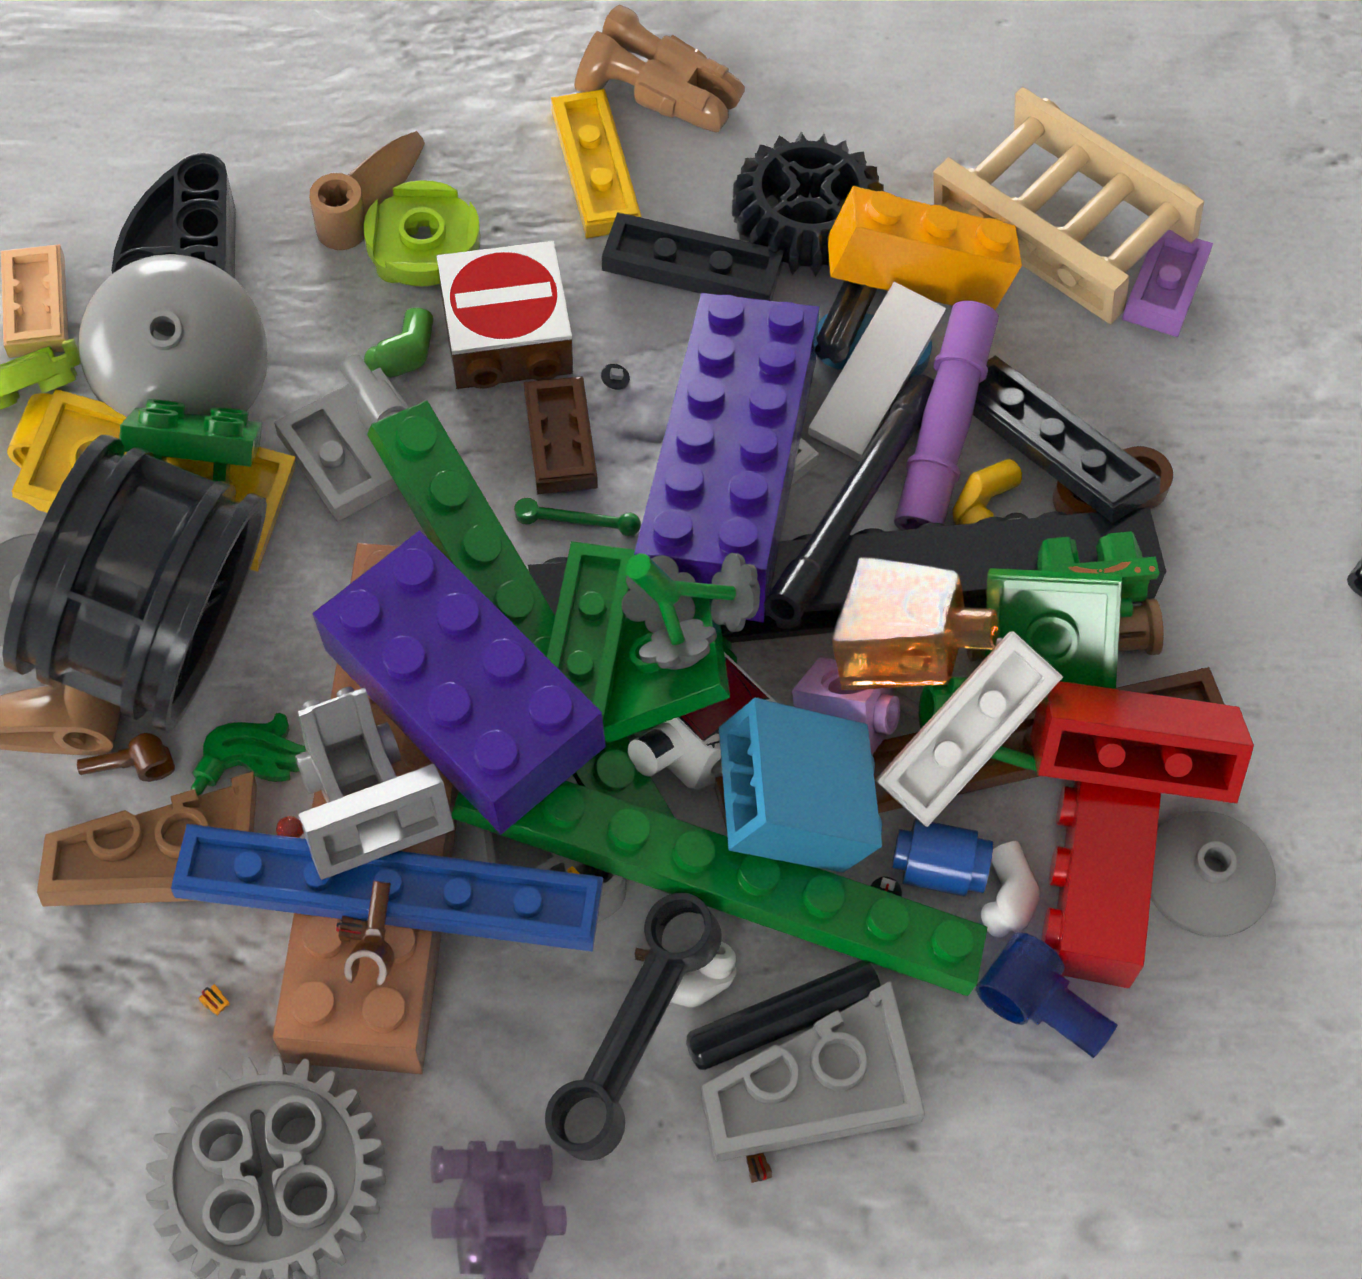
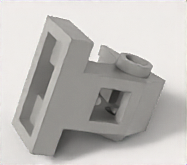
(351, 754)

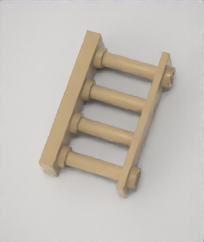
(1056, 251)

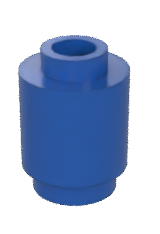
(943, 858)

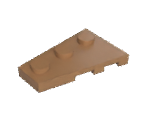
(132, 855)

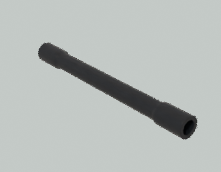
(805, 573)

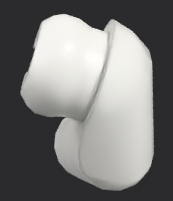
(1018, 893)
(708, 981)

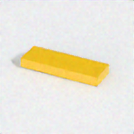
(594, 160)

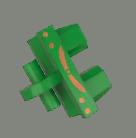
(1116, 555)

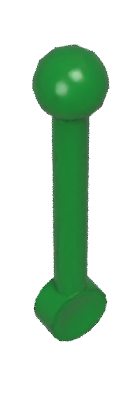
(528, 512)

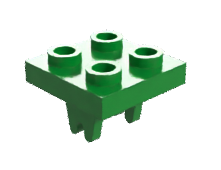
(168, 432)

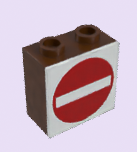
(505, 315)

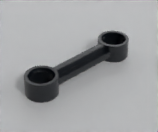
(633, 1027)

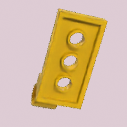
(63, 424)

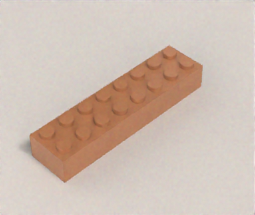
(356, 1022)

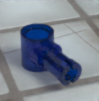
(1029, 985)

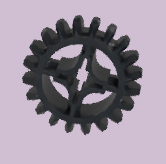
(809, 184)

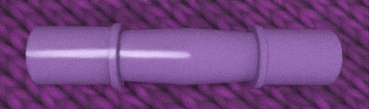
(947, 415)

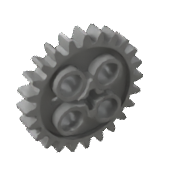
(203, 1189)

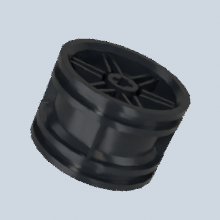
(132, 581)

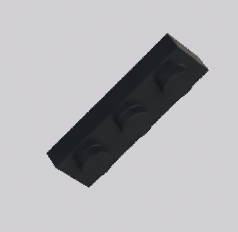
(690, 259)

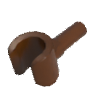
(144, 751)
(373, 941)

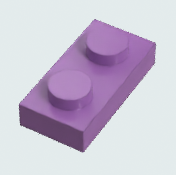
(1167, 283)

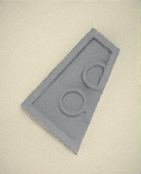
(821, 1086)

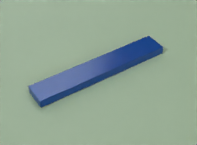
(423, 894)

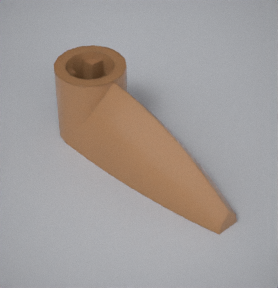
(342, 200)
(57, 721)

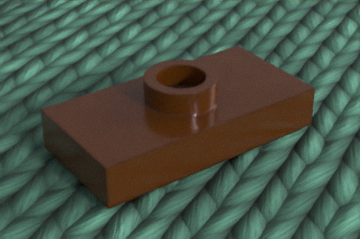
(560, 435)

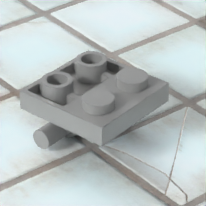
(333, 439)

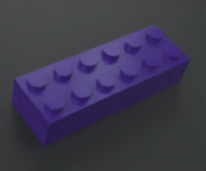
(732, 438)

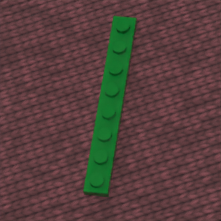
(472, 538)
(759, 889)

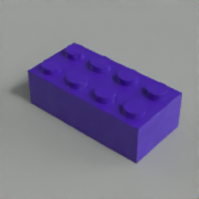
(461, 681)

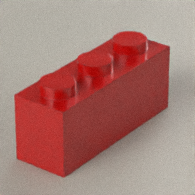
(1141, 742)
(1103, 881)

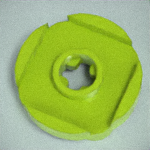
(413, 206)
(38, 368)

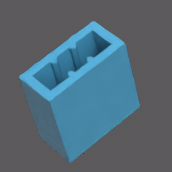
(799, 786)

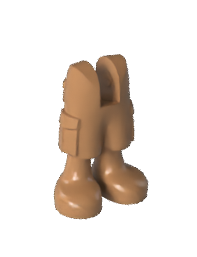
(672, 81)

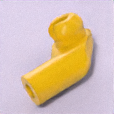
(982, 487)

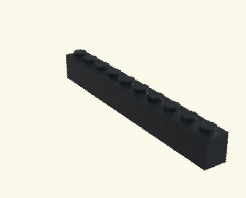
(961, 548)

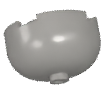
(214, 347)

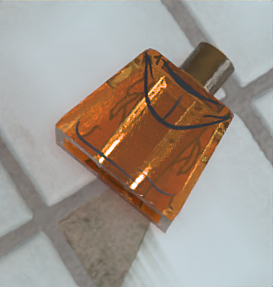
(906, 626)

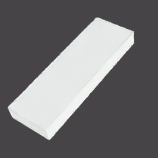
(876, 371)
(968, 728)

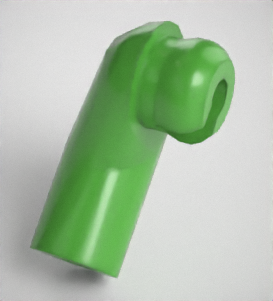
(406, 350)

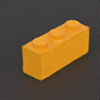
(923, 248)

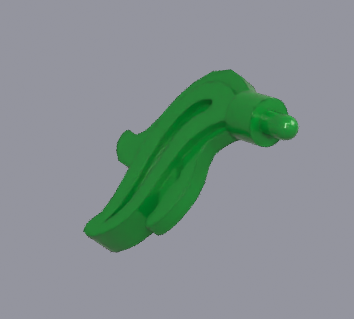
(250, 745)

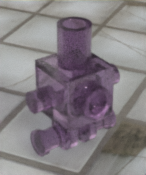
(498, 1207)

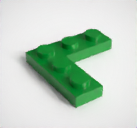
(591, 620)

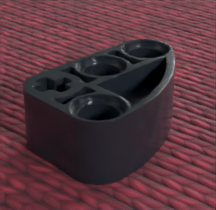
(183, 214)

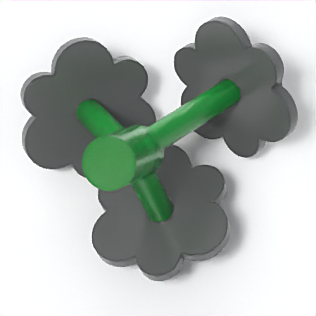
(665, 604)

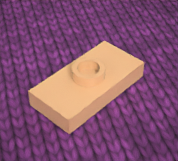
(34, 299)

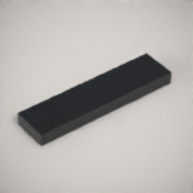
(1062, 443)

